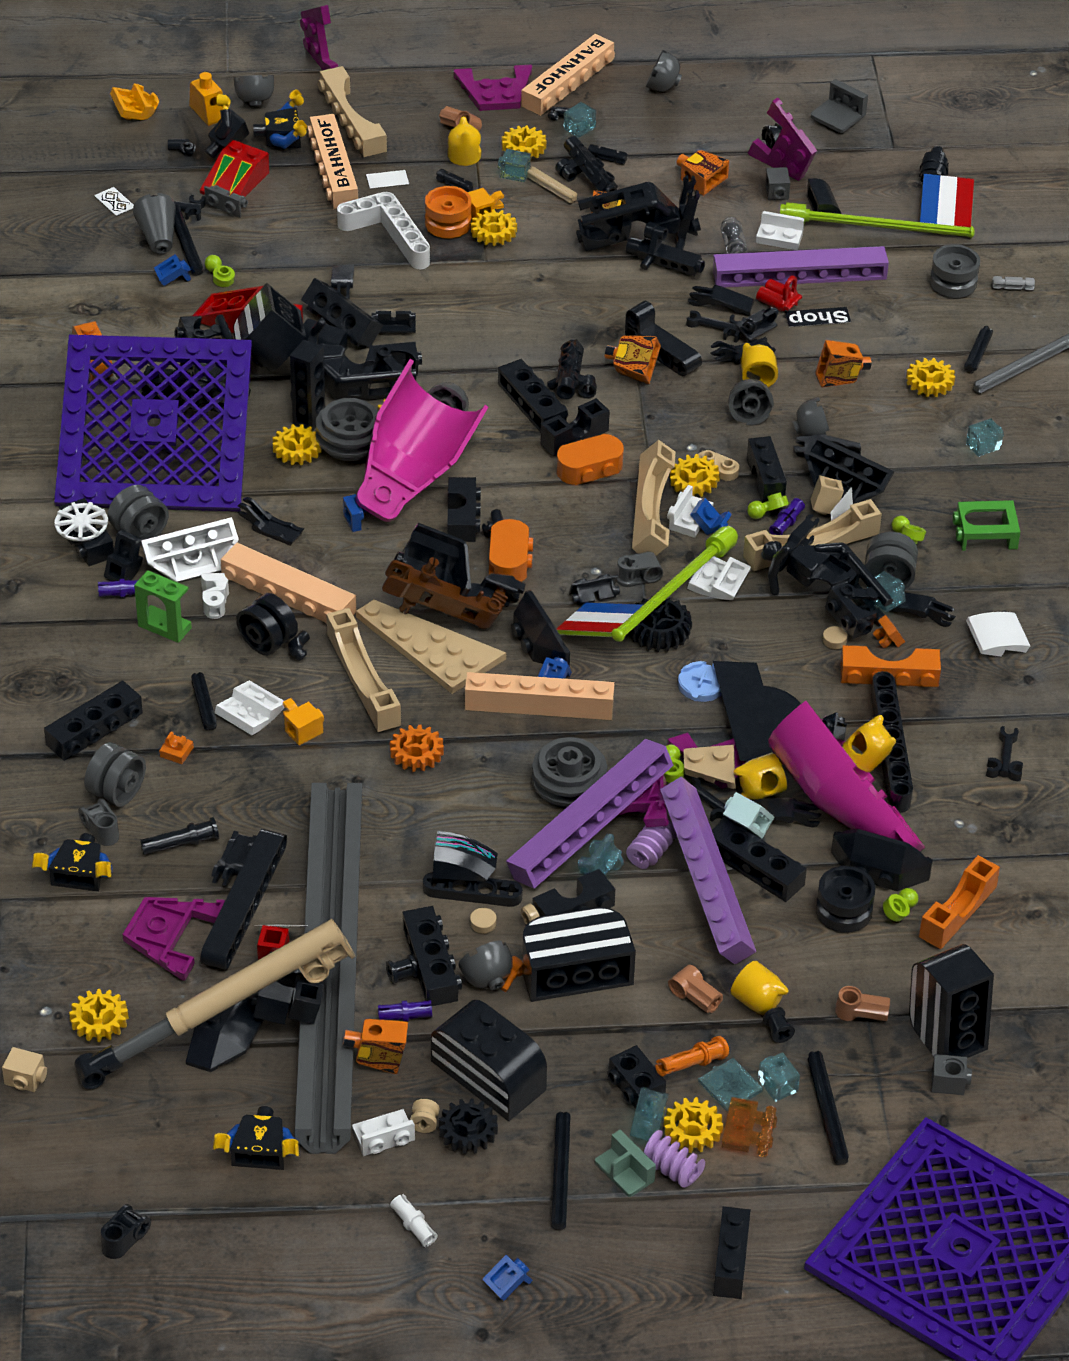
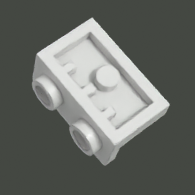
(780, 230)
(680, 516)
(384, 1132)

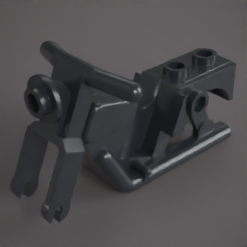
(639, 203)
(190, 328)
(354, 380)
(835, 565)

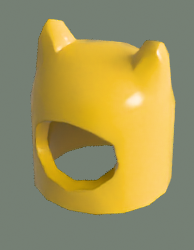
(464, 144)
(759, 361)
(872, 741)
(759, 778)
(758, 988)

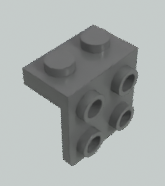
(842, 108)

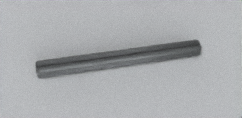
(1021, 364)

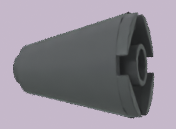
(156, 219)

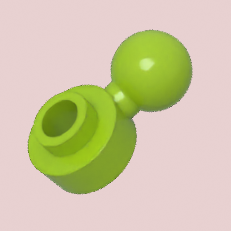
(222, 275)
(757, 509)
(902, 525)
(677, 769)
(898, 905)

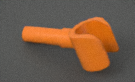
(516, 971)

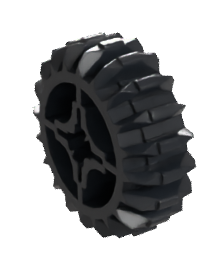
(664, 627)

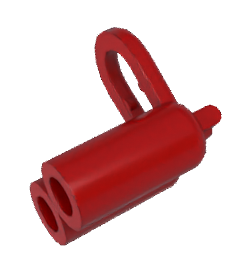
(779, 294)

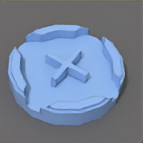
(699, 682)

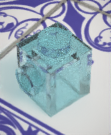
(580, 119)
(514, 165)
(984, 437)
(894, 588)
(778, 1076)

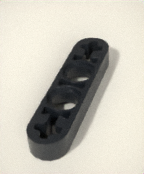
(472, 893)

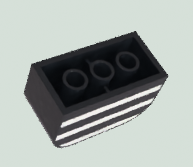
(272, 326)
(577, 953)
(952, 1002)
(490, 1058)

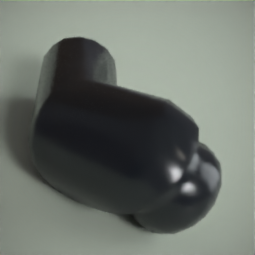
(556, 111)
(183, 145)
(496, 515)
(296, 645)

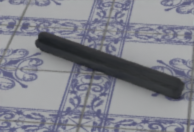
(187, 242)
(828, 1108)
(560, 1172)

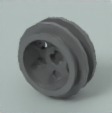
(346, 428)
(561, 769)

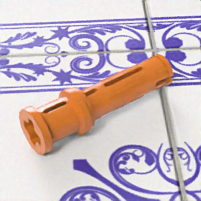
(701, 1054)

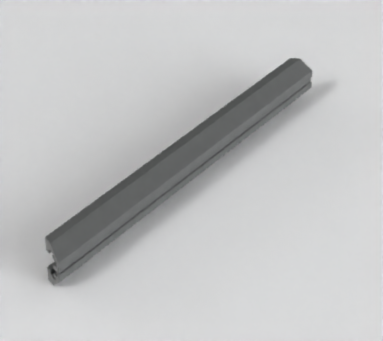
(331, 893)

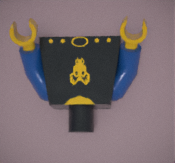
(283, 126)
(76, 864)
(258, 1141)

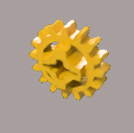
(525, 140)
(494, 227)
(930, 377)
(296, 444)
(696, 473)
(98, 1015)
(693, 1124)

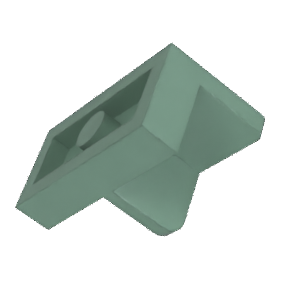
(627, 1165)

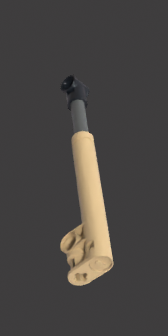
(310, 953)

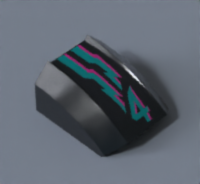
(462, 858)

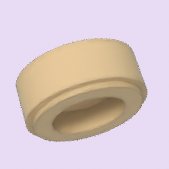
(834, 637)
(529, 913)
(483, 920)

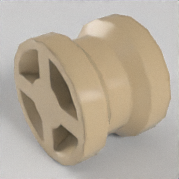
(425, 1115)

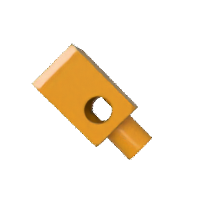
(204, 98)

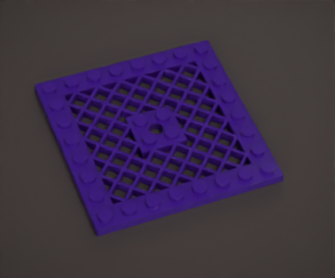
(140, 434)
(937, 1145)

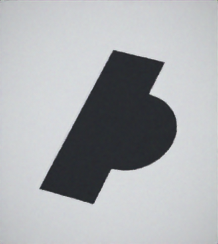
(751, 707)

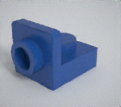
(172, 269)
(353, 512)
(708, 517)
(555, 668)
(507, 1276)

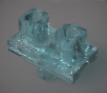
(603, 856)
(648, 1113)

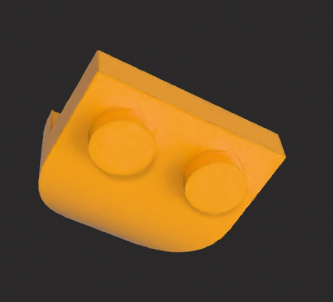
(134, 102)

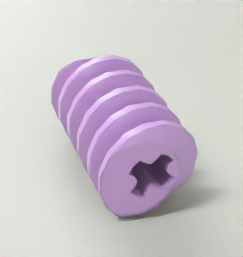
(650, 845)
(672, 1162)

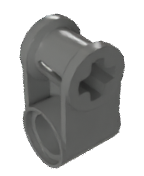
(639, 568)
(100, 822)

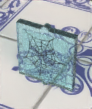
(730, 1081)

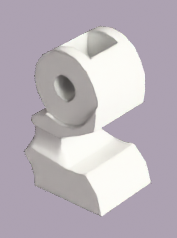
(215, 592)

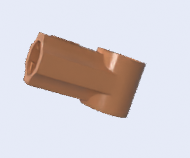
(451, 117)
(690, 984)
(854, 1004)

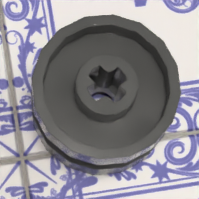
(955, 271)
(138, 512)
(893, 554)
(115, 774)

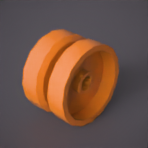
(448, 212)

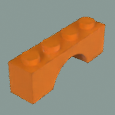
(919, 669)
(945, 919)

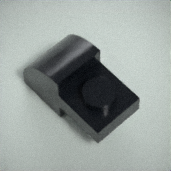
(125, 559)

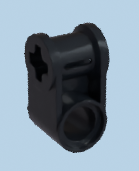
(123, 1231)

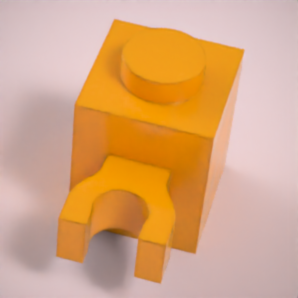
(483, 201)
(302, 722)

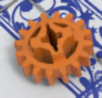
(416, 748)

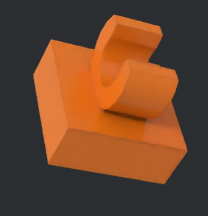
(889, 632)
(176, 748)

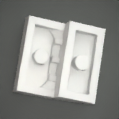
(719, 578)
(997, 632)
(250, 707)

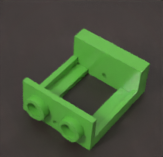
(966, 531)
(162, 622)

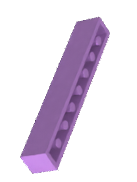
(806, 265)
(589, 813)
(708, 871)

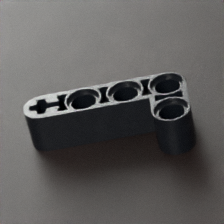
(673, 351)

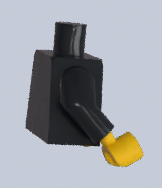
(228, 128)

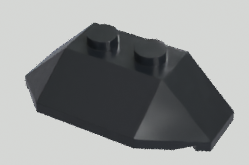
(852, 469)
(537, 631)
(887, 860)
(223, 1037)

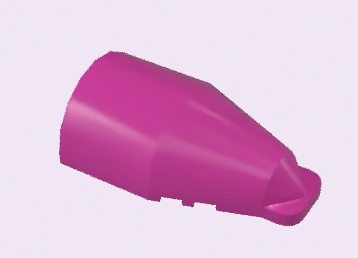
(411, 446)
(833, 778)

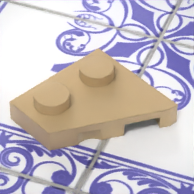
(711, 764)

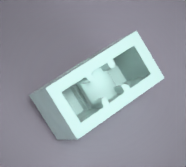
(748, 814)

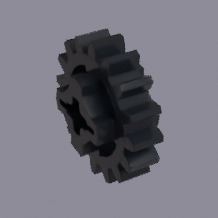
(468, 1126)

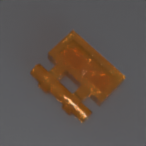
(740, 1124)

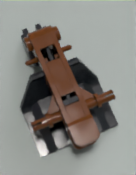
(437, 575)

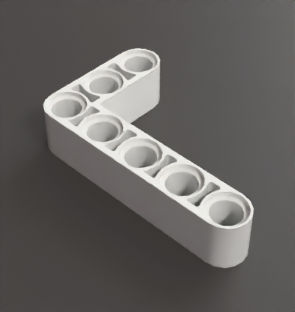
(387, 210)

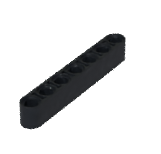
(896, 764)
(243, 899)

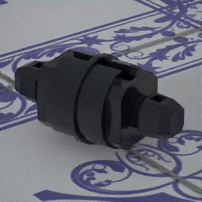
(934, 163)

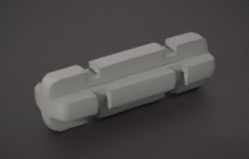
(1013, 283)

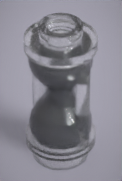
(732, 230)

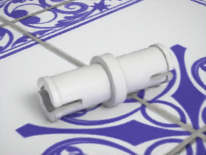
(413, 1220)

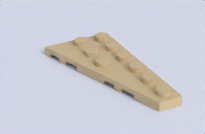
(432, 648)

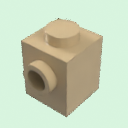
(826, 495)
(24, 1069)

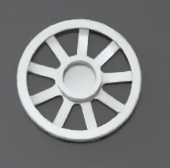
(81, 521)

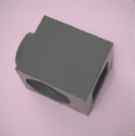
(777, 183)
(950, 1074)

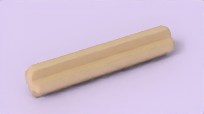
(552, 185)

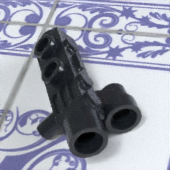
(585, 162)
(661, 254)
(569, 374)

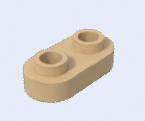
(727, 467)

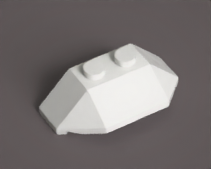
(191, 550)

